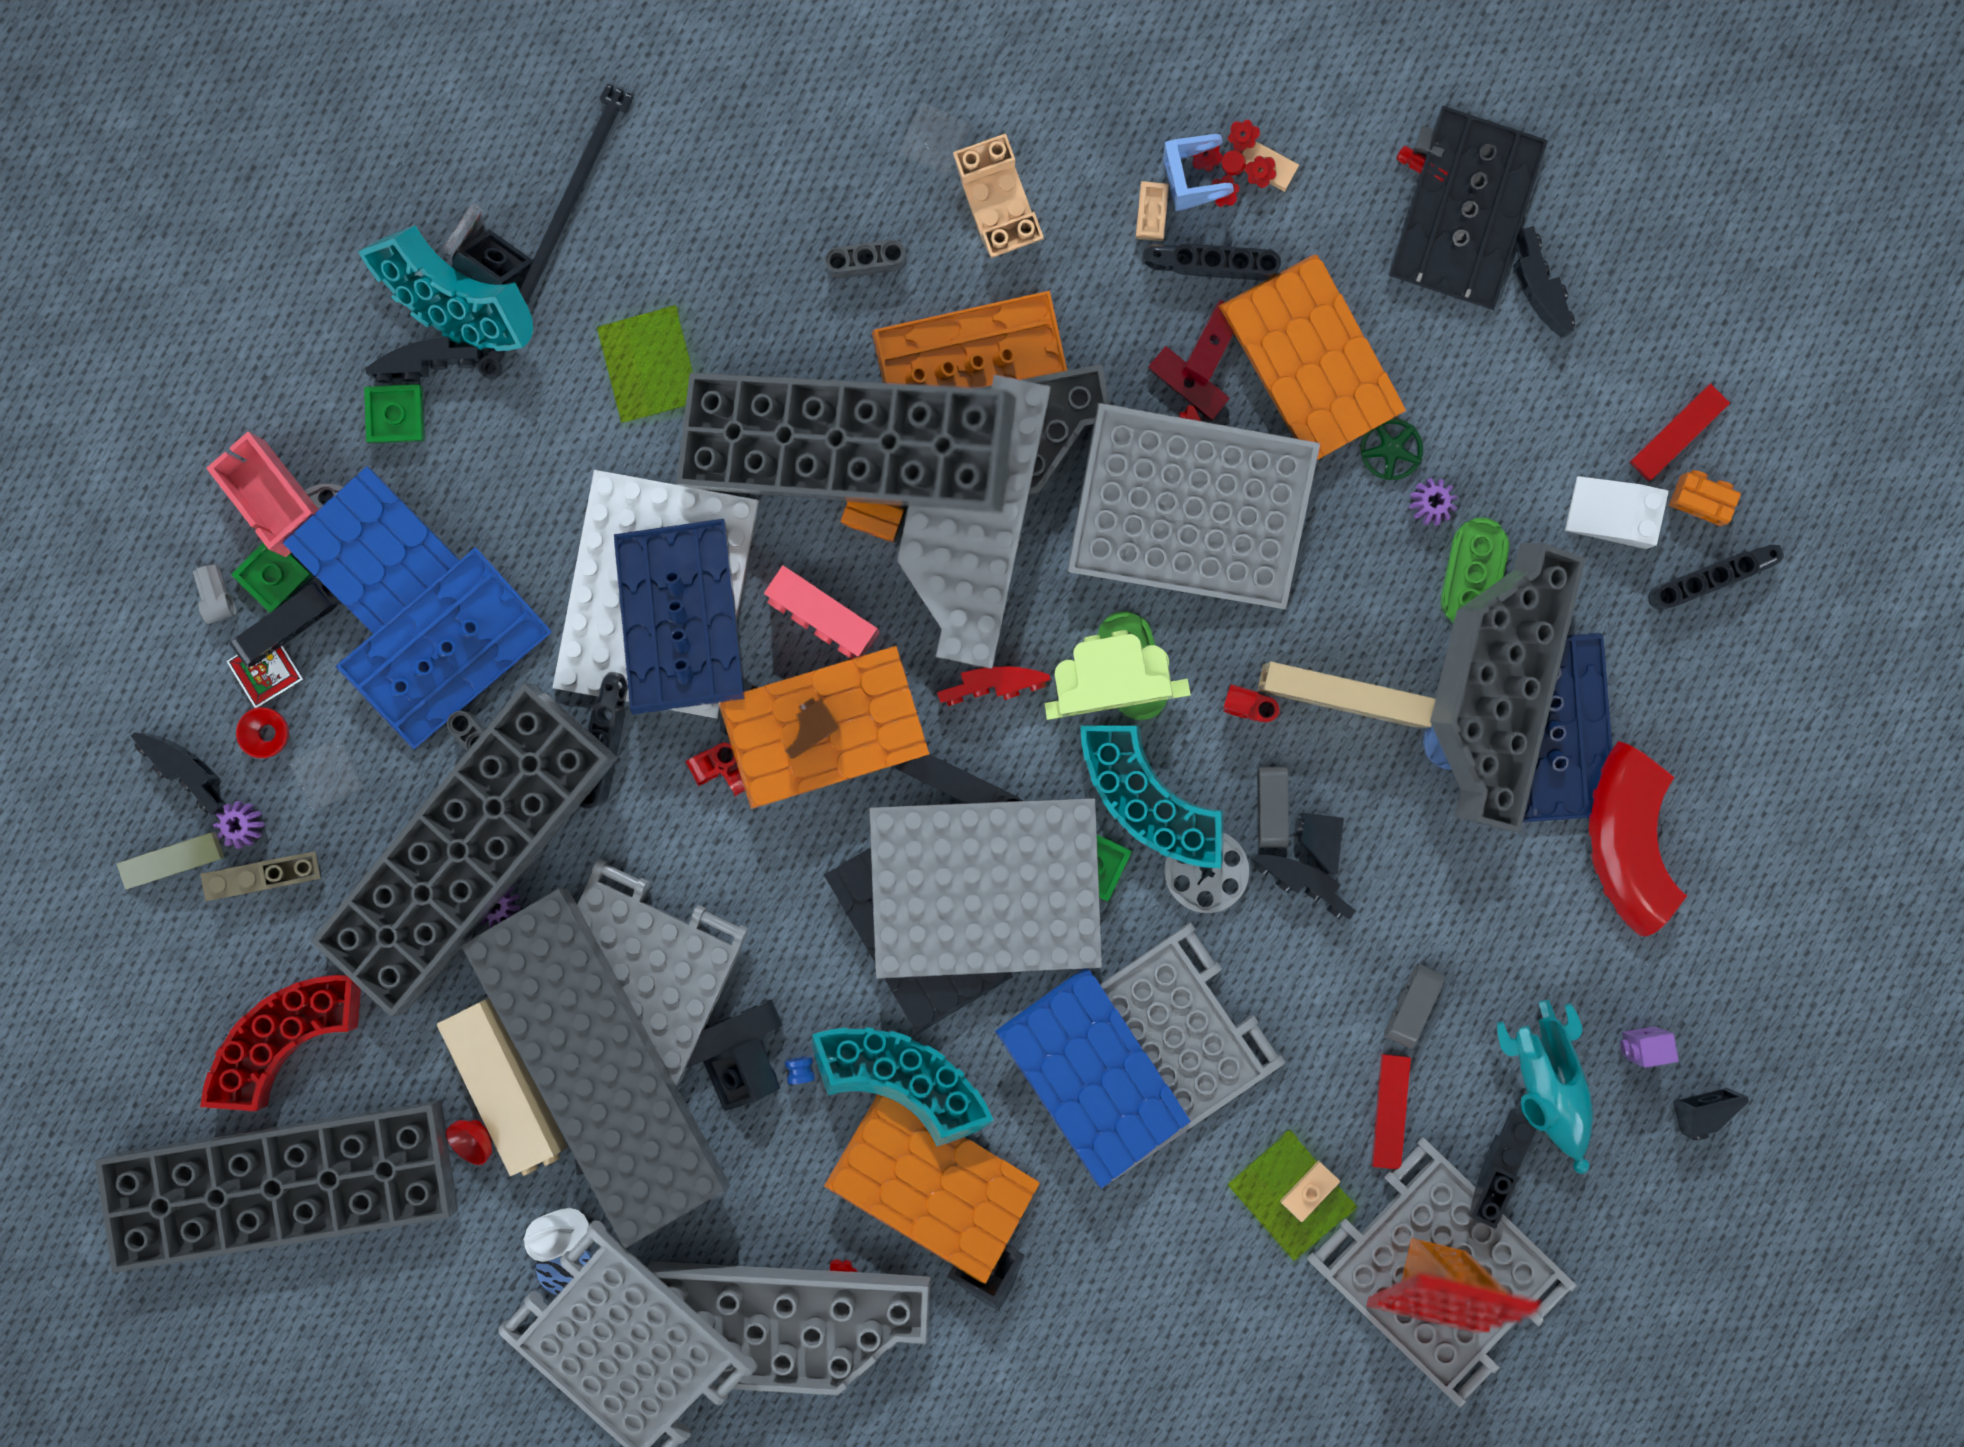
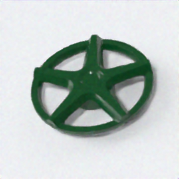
(1392, 449)

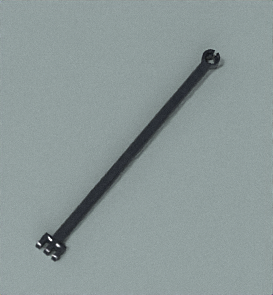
(564, 209)

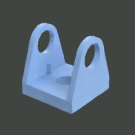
(1183, 148)

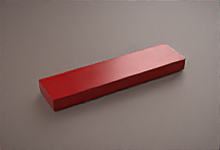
(1679, 432)
(1391, 1111)

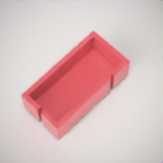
(263, 491)
(821, 612)

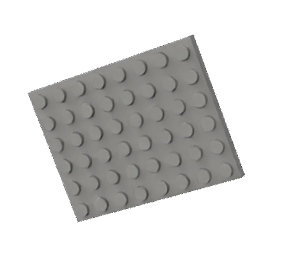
(1192, 506)
(985, 887)

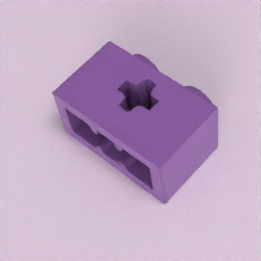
(1649, 1046)

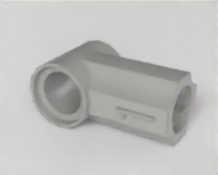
(215, 600)

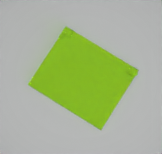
(647, 363)
(1270, 1179)

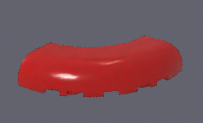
(1626, 840)
(271, 1033)

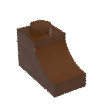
(815, 725)

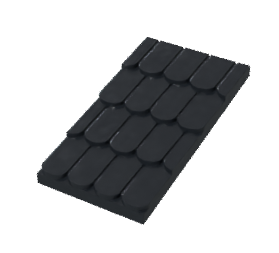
(1467, 225)
(922, 998)

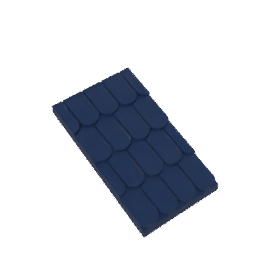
(678, 616)
(1574, 736)

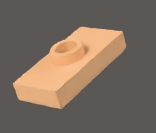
(1284, 167)
(1152, 211)
(1310, 1191)

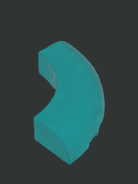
(446, 298)
(1145, 804)
(905, 1073)

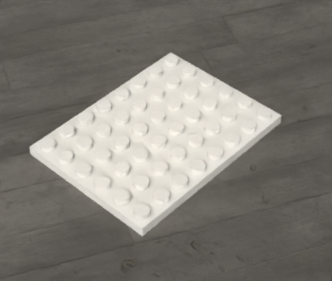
(622, 504)

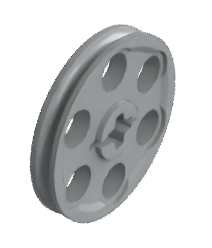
(1213, 884)

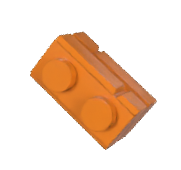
(1705, 498)
(874, 519)

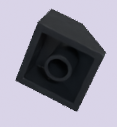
(742, 1074)

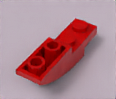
(1005, 679)

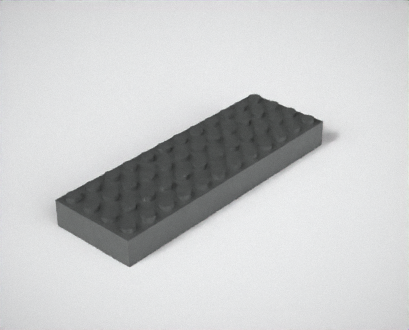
(848, 441)
(464, 849)
(595, 1066)
(276, 1186)

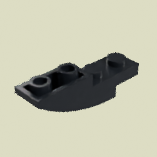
(1544, 294)
(415, 358)
(175, 761)
(1295, 875)
(1499, 1170)

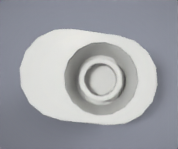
(555, 1234)

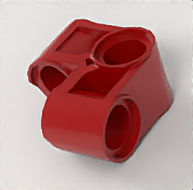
(1245, 704)
(709, 765)

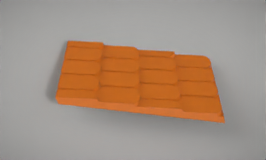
(973, 345)
(1312, 356)
(865, 698)
(942, 1197)

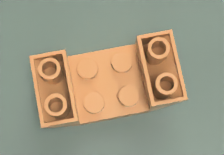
(997, 196)

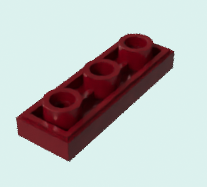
(1206, 355)
(1202, 396)

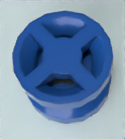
(799, 1070)

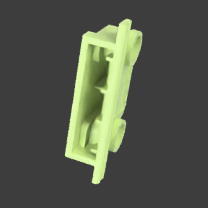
(1112, 676)

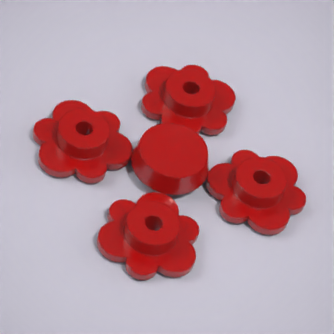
(1235, 162)

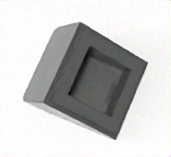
(1423, 143)

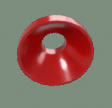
(249, 731)
(470, 1141)

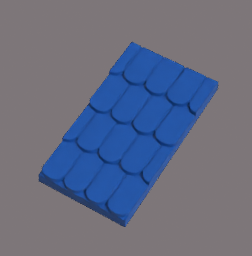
(370, 550)
(443, 648)
(1093, 1076)

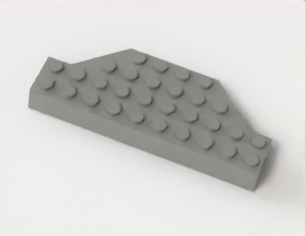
(967, 557)
(800, 1324)

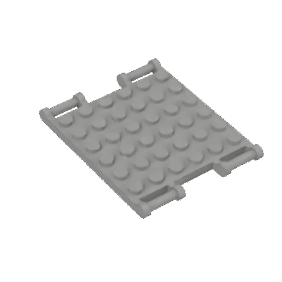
(661, 962)
(1187, 1028)
(1437, 1210)
(625, 1345)

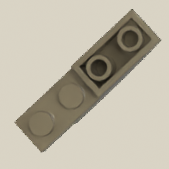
(260, 876)

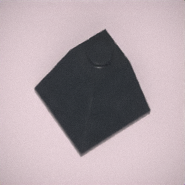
(490, 259)
(1321, 839)
(1708, 1112)
(999, 1282)

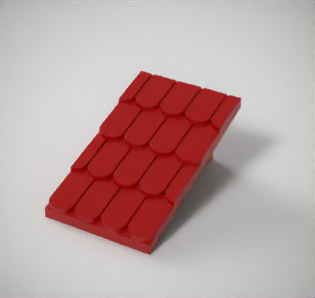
(1451, 1290)

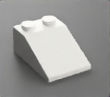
(1617, 511)

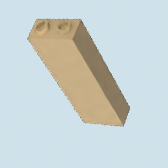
(1346, 695)
(502, 1089)

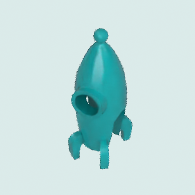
(1554, 1081)

